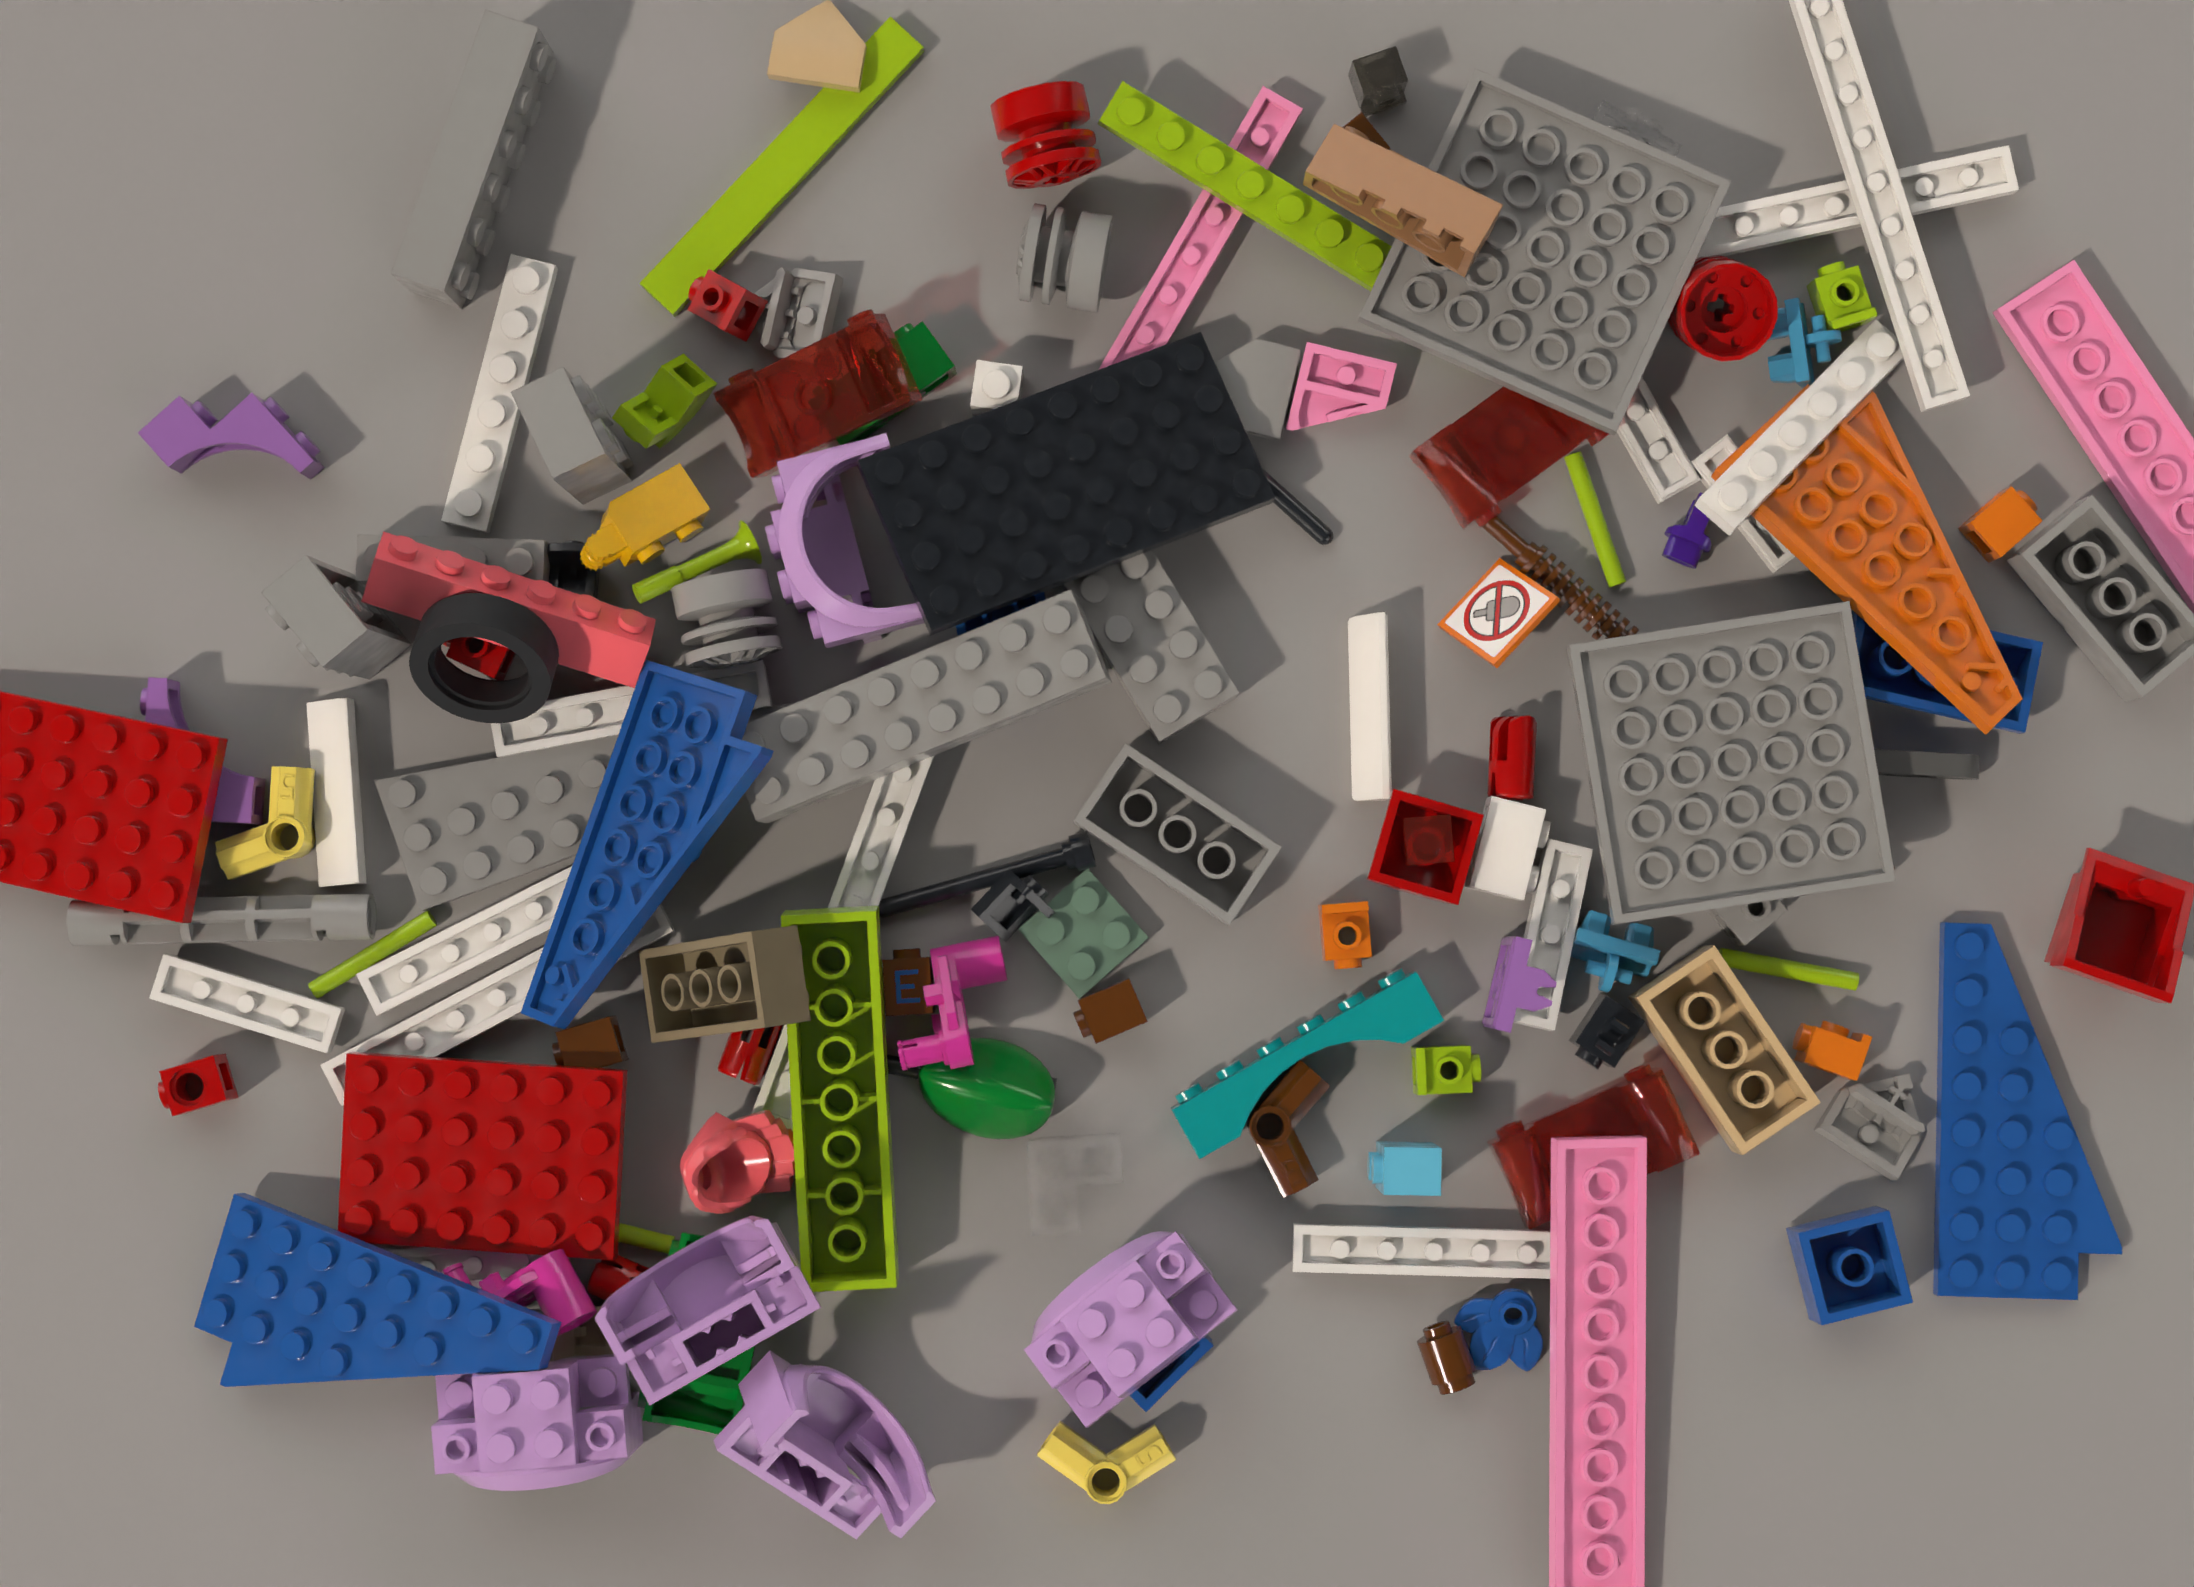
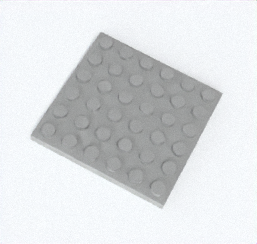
(1576, 264)
(1731, 763)

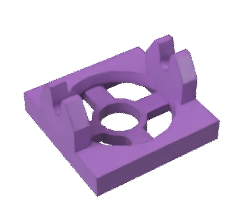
(1514, 985)

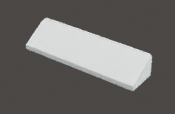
(1369, 707)
(336, 792)

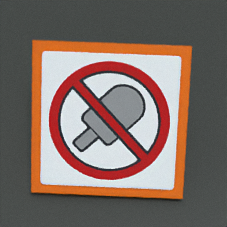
(1498, 612)

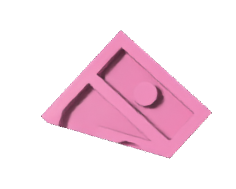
(1338, 386)

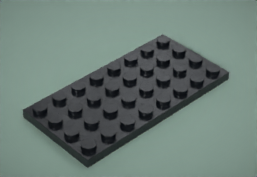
(1065, 482)

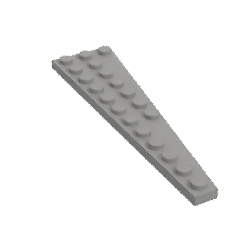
(495, 816)

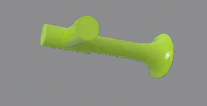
(741, 546)

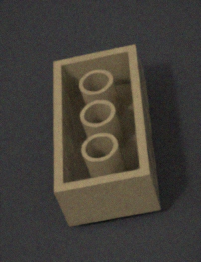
(725, 984)

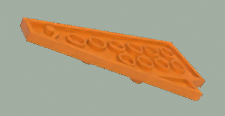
(1874, 542)

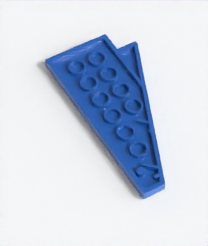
(658, 805)
(2008, 1162)
(338, 1309)

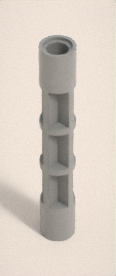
(230, 921)

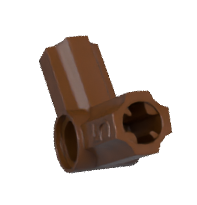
(1284, 1152)

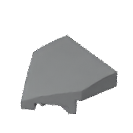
(798, 309)
(1260, 384)
(1875, 1123)

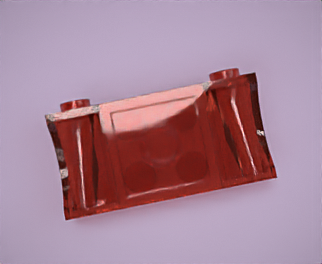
(819, 393)
(1497, 452)
(1630, 1108)

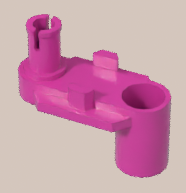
(954, 969)
(547, 1281)

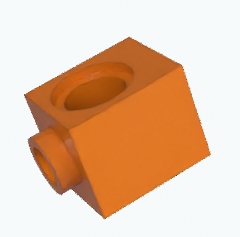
(2001, 523)

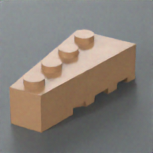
(1403, 198)

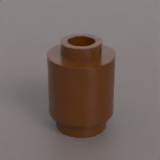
(1447, 1357)

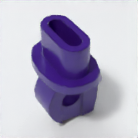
(1688, 540)

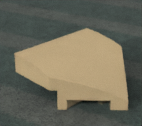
(818, 50)

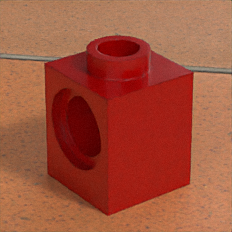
(216, 1081)

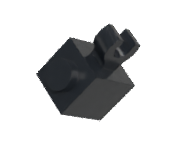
(1605, 1032)

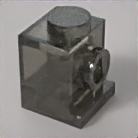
(1378, 81)

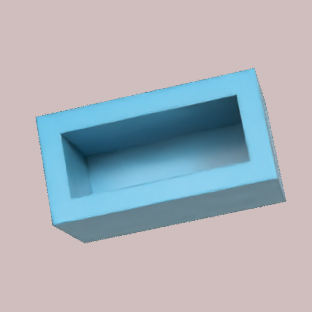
(1406, 1168)

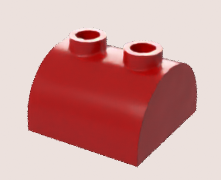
(1432, 881)

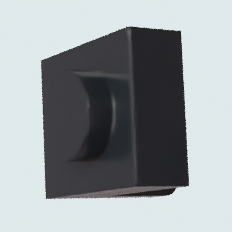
(568, 571)
(1011, 904)

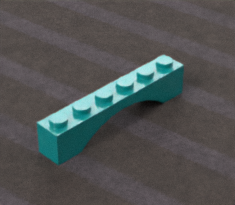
(1391, 1014)

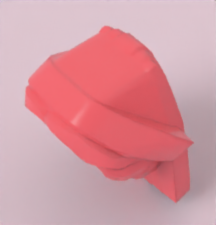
(737, 1161)

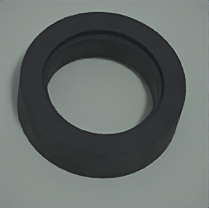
(497, 621)

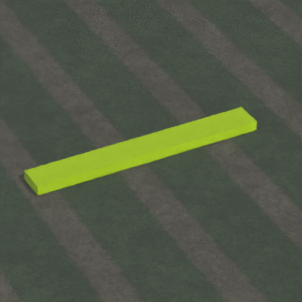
(780, 169)

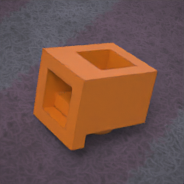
(1332, 919)
(1831, 1050)

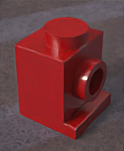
(725, 304)
(491, 660)

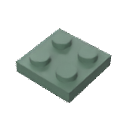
(1085, 933)

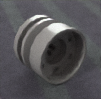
(1064, 257)
(726, 617)

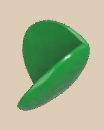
(996, 1098)

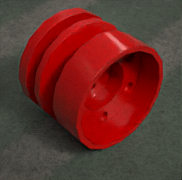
(1046, 134)
(1743, 322)

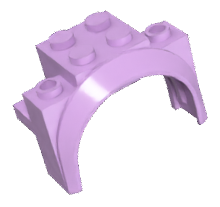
(822, 550)
(705, 1305)
(1126, 1322)
(532, 1427)
(803, 1431)

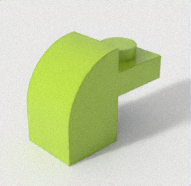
(666, 403)

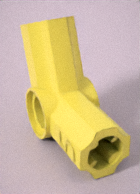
(261, 847)
(1081, 1459)

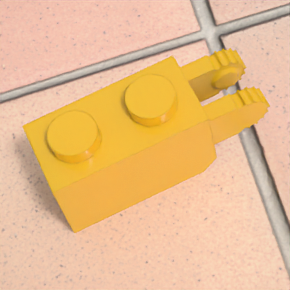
(647, 519)

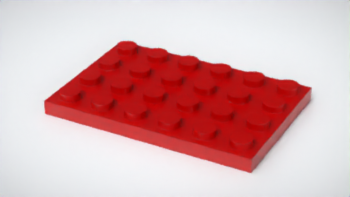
(105, 806)
(482, 1155)

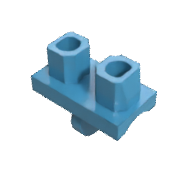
(1798, 365)
(1613, 957)

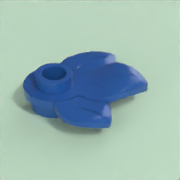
(1497, 1336)

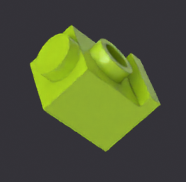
(1838, 313)
(1427, 1065)

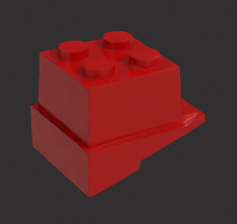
(2123, 927)

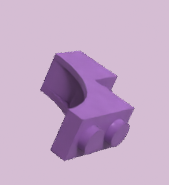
(185, 434)
(238, 796)

